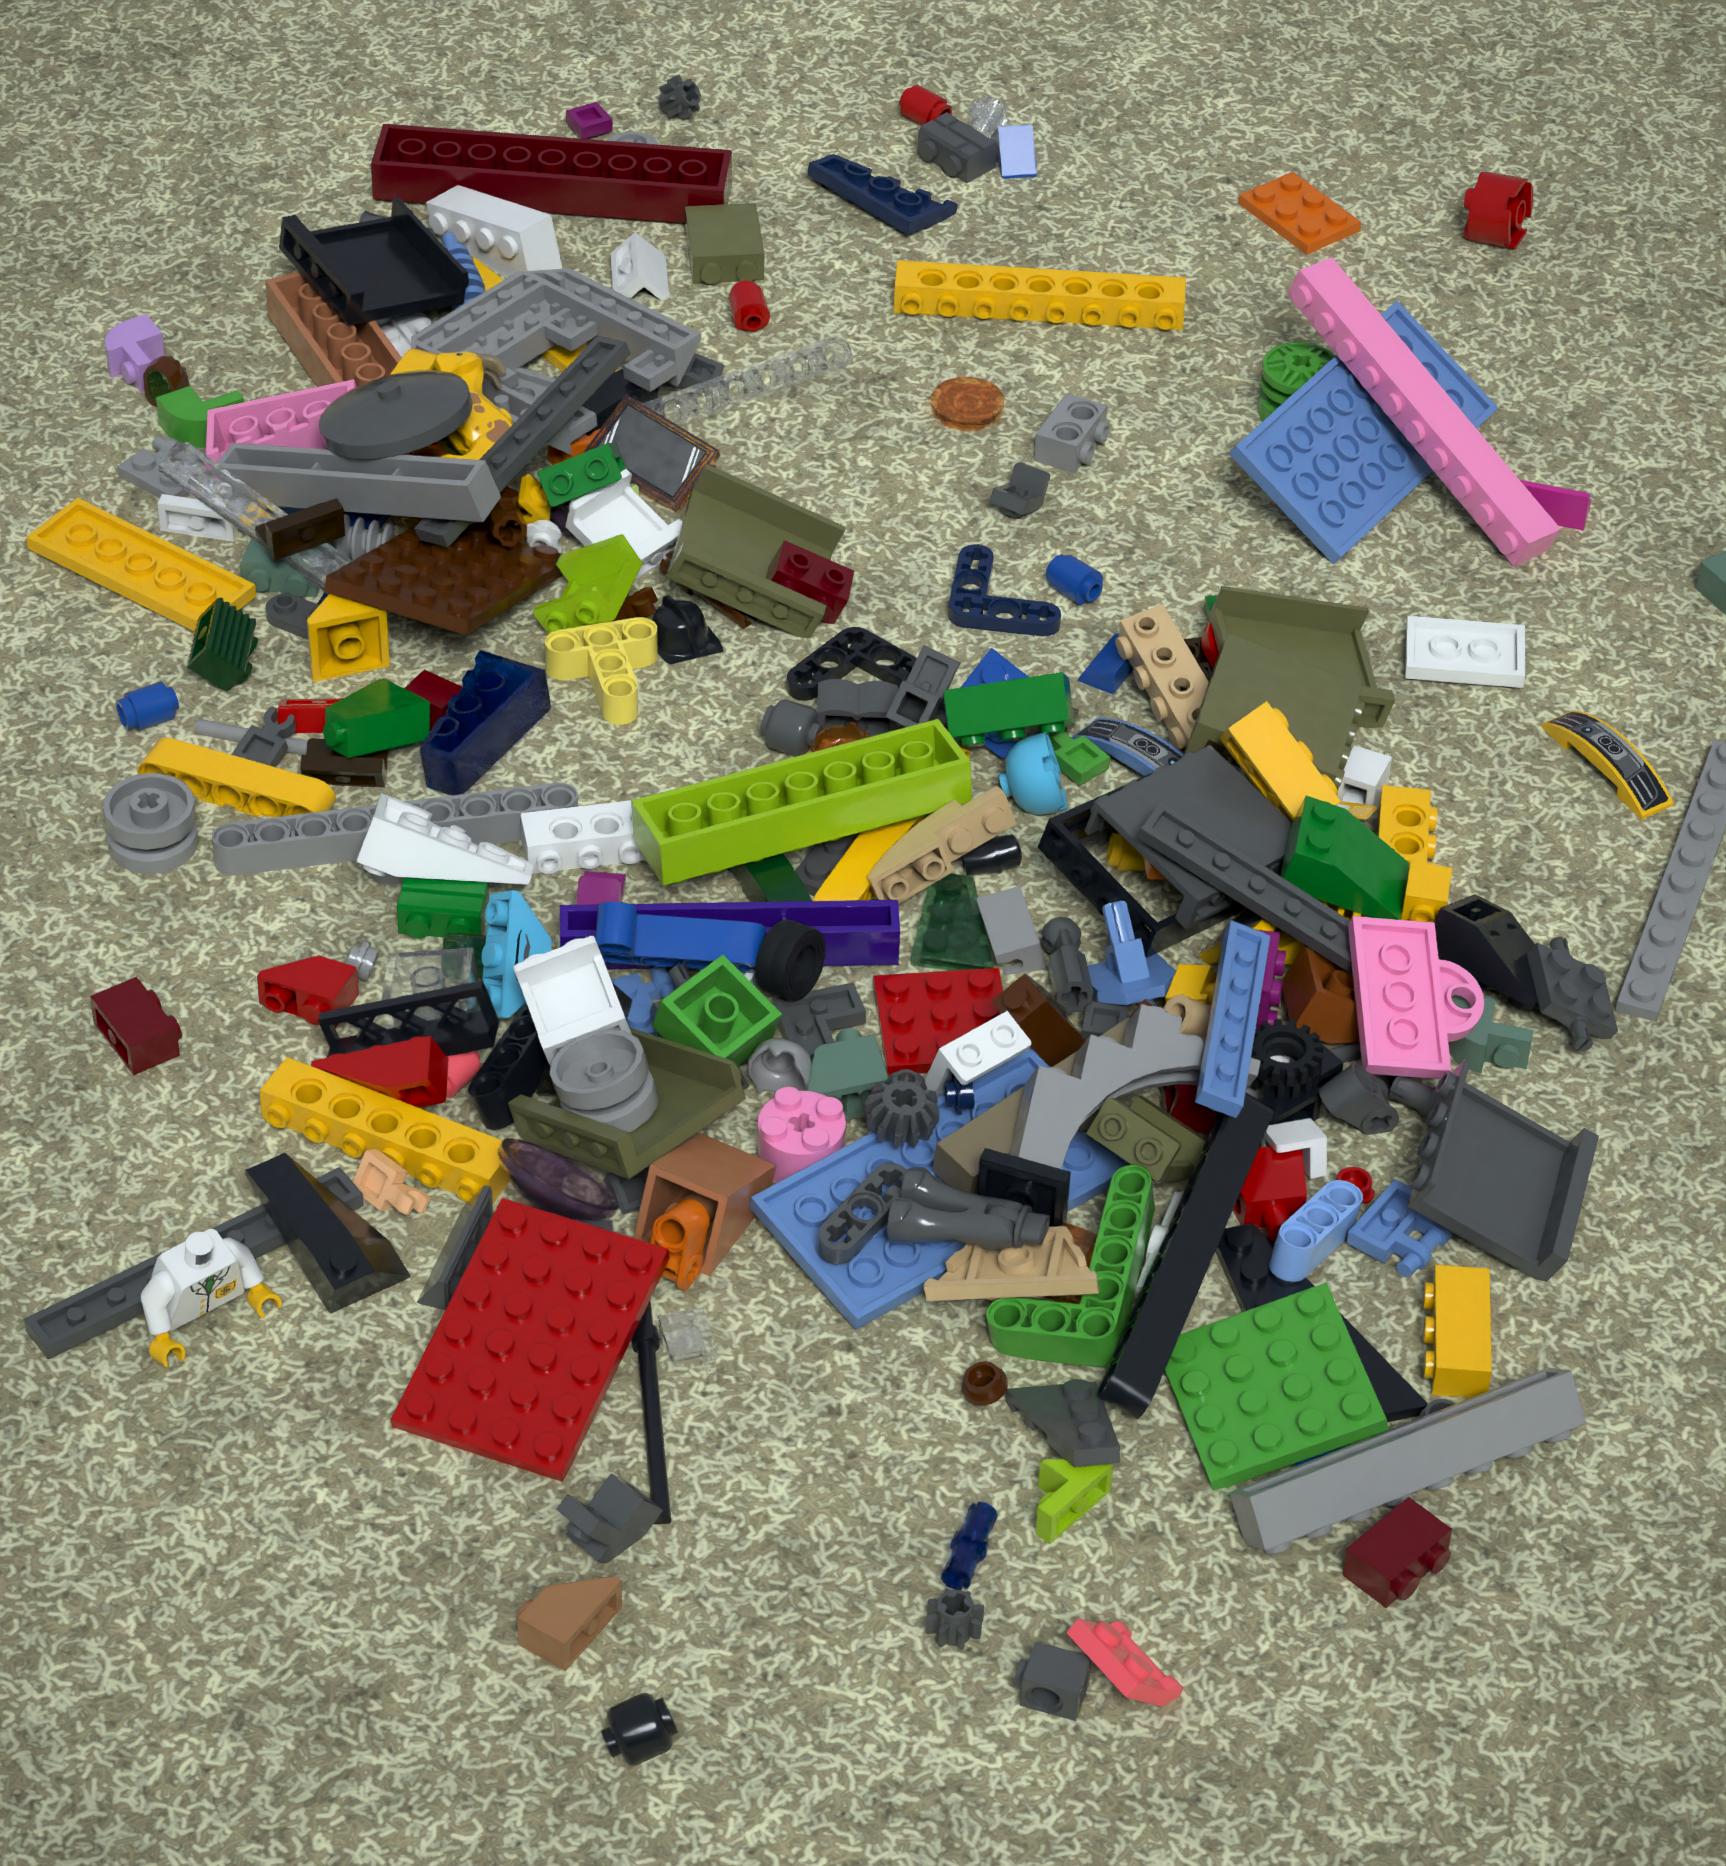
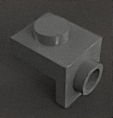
(1024, 491)

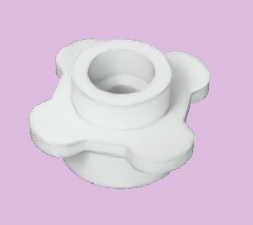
(543, 533)

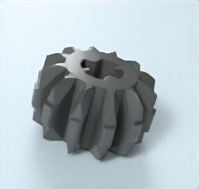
(902, 1111)

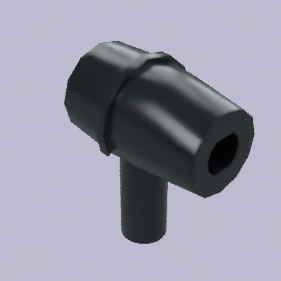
(993, 856)

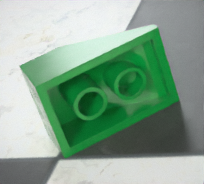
(1344, 861)

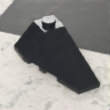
(329, 1240)

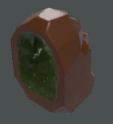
(163, 377)

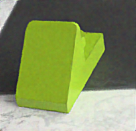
(1069, 1494)

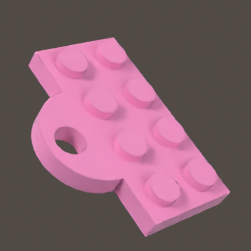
(1407, 998)

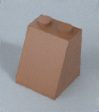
(715, 1177)

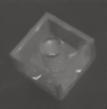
(427, 971)

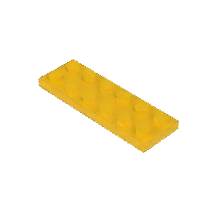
(136, 563)

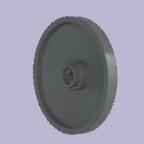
(395, 414)

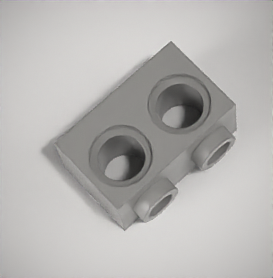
(1071, 433)

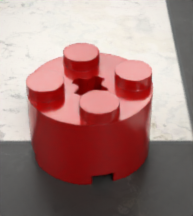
(1498, 209)

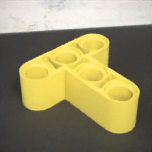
(607, 656)

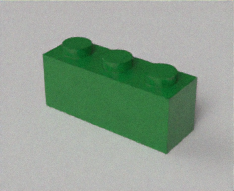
(1009, 709)

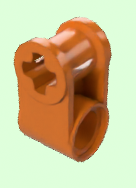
(683, 1241)

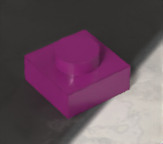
(589, 120)

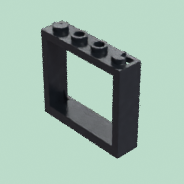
(1084, 871)

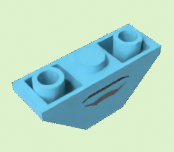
(510, 938)

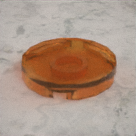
(967, 403)

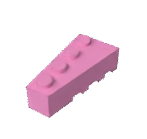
(273, 421)

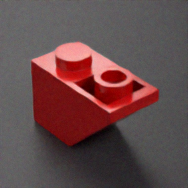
(308, 987)

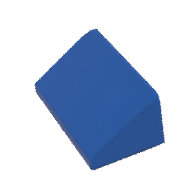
(1107, 669)

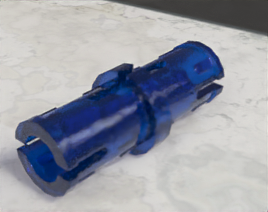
(969, 1546)

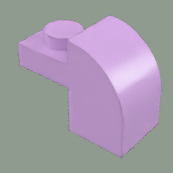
(132, 348)

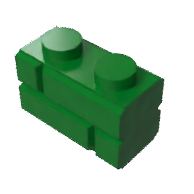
(441, 907)

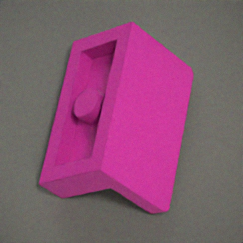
(1564, 506)

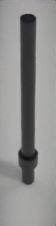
(646, 1343)

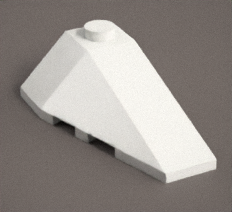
(409, 845)

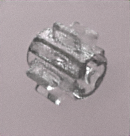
(987, 115)

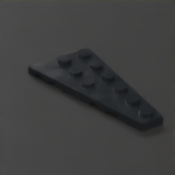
(1245, 1261)

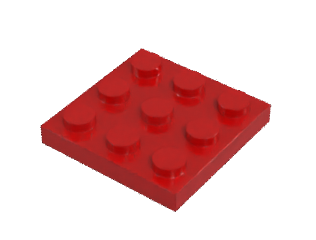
(931, 1010)

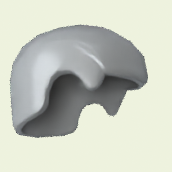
(778, 1065)

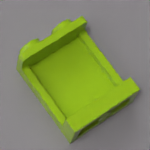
(596, 586)

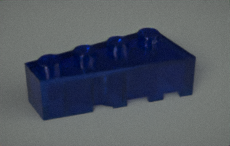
(482, 722)

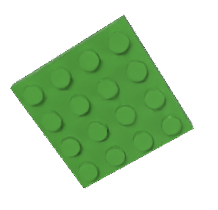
(1272, 1387)

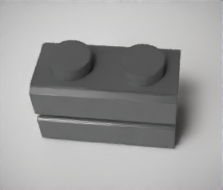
(957, 148)

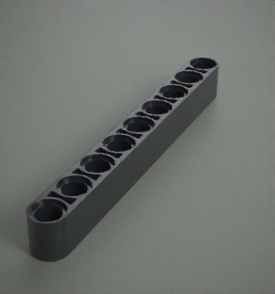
(1184, 1258)

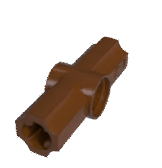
(506, 520)

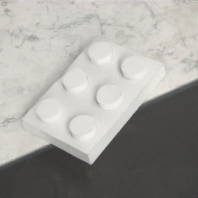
(1465, 651)

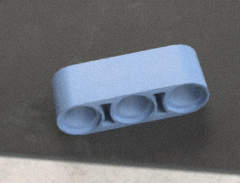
(1315, 1230)

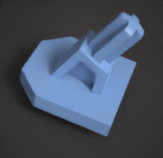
(1127, 973)

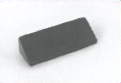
(458, 1250)

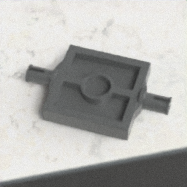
(1572, 992)

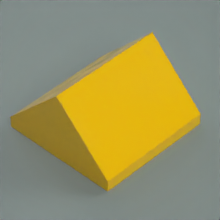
(346, 638)

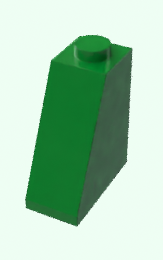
(376, 720)

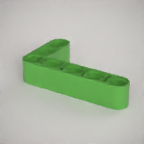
(1092, 1329)

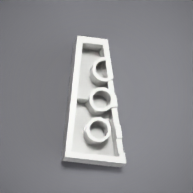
(496, 230)

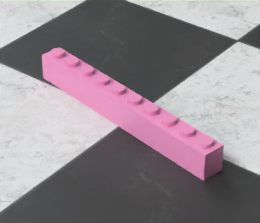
(1423, 412)

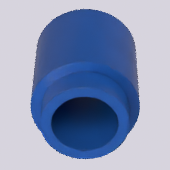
(1074, 579)
(147, 706)

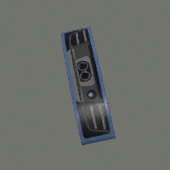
(1130, 744)

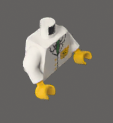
(196, 1280)

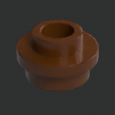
(984, 1383)

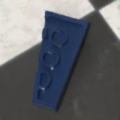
(880, 194)

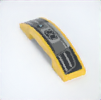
(1615, 757)

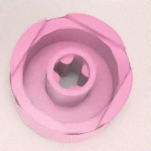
(799, 1130)

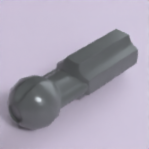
(1066, 964)

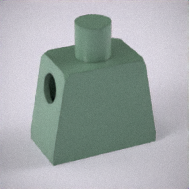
(848, 1070)

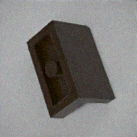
(302, 529)
(338, 770)

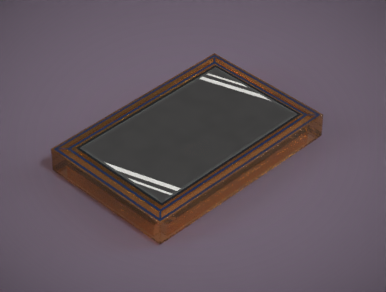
(656, 452)

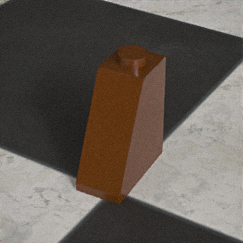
(1040, 1019)

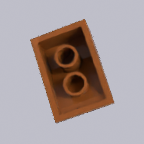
(1321, 997)

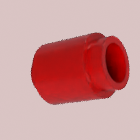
(922, 105)
(748, 306)

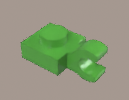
(1079, 757)

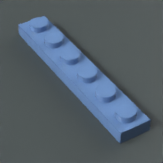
(1233, 1019)

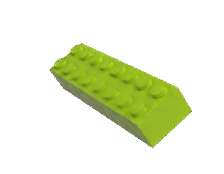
(800, 801)

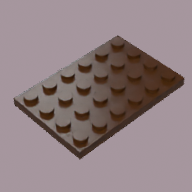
(444, 585)

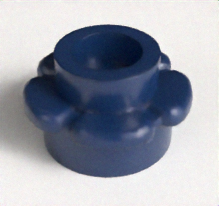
(959, 1095)

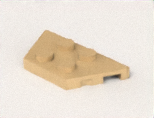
(1029, 1271)

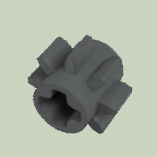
(679, 97)
(954, 1618)

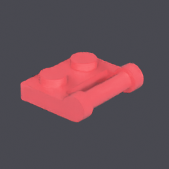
(1124, 1662)

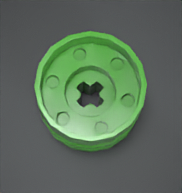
(1286, 370)

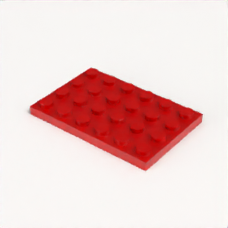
(531, 1339)

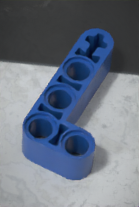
(672, 941)

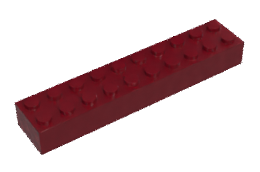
(551, 172)

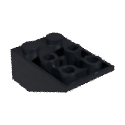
(1488, 946)

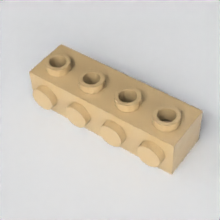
(1165, 670)

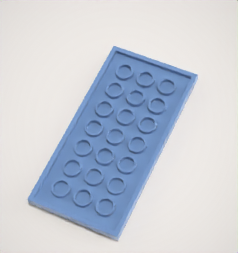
(1336, 454)
(885, 1271)

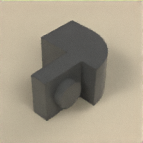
(922, 693)
(611, 1520)

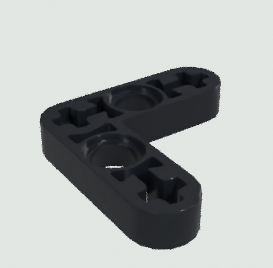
(848, 658)

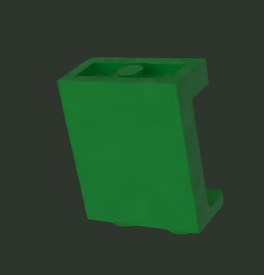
(582, 474)

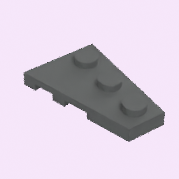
(1071, 1418)

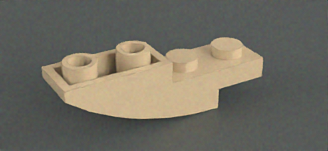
(935, 842)

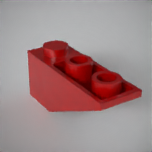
(405, 1070)

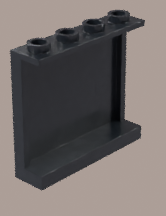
(376, 266)

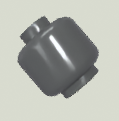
(790, 727)

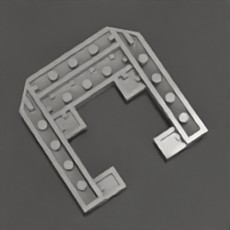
(567, 309)

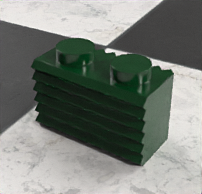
(223, 645)

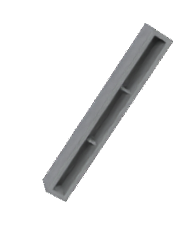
(374, 486)
(1408, 1459)

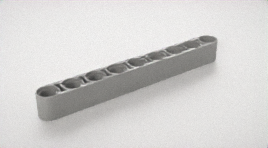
(339, 833)

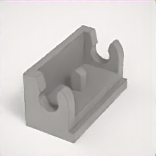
(1011, 930)

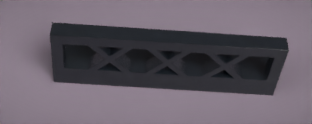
(453, 1034)

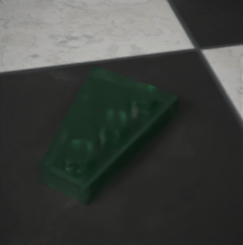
(951, 928)

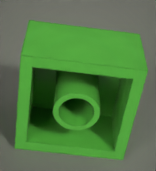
(718, 1013)

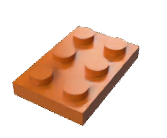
(1299, 213)

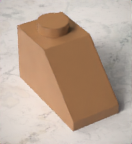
(568, 1618)

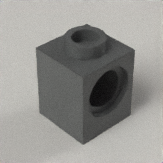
(1053, 1680)

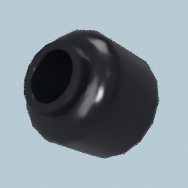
(639, 1729)

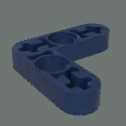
(978, 600)

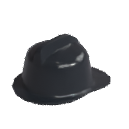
(683, 632)

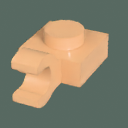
(383, 1184)

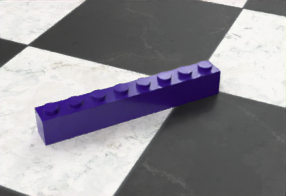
(852, 929)

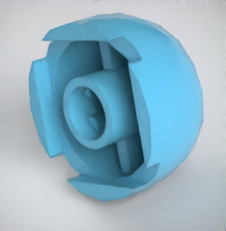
(1034, 776)

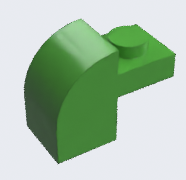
(185, 414)

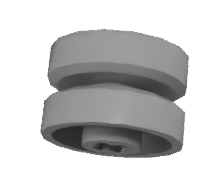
(150, 823)
(606, 1079)

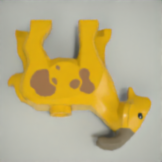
(485, 421)

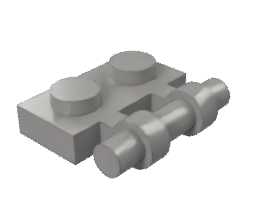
(144, 472)

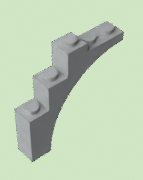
(1150, 1057)

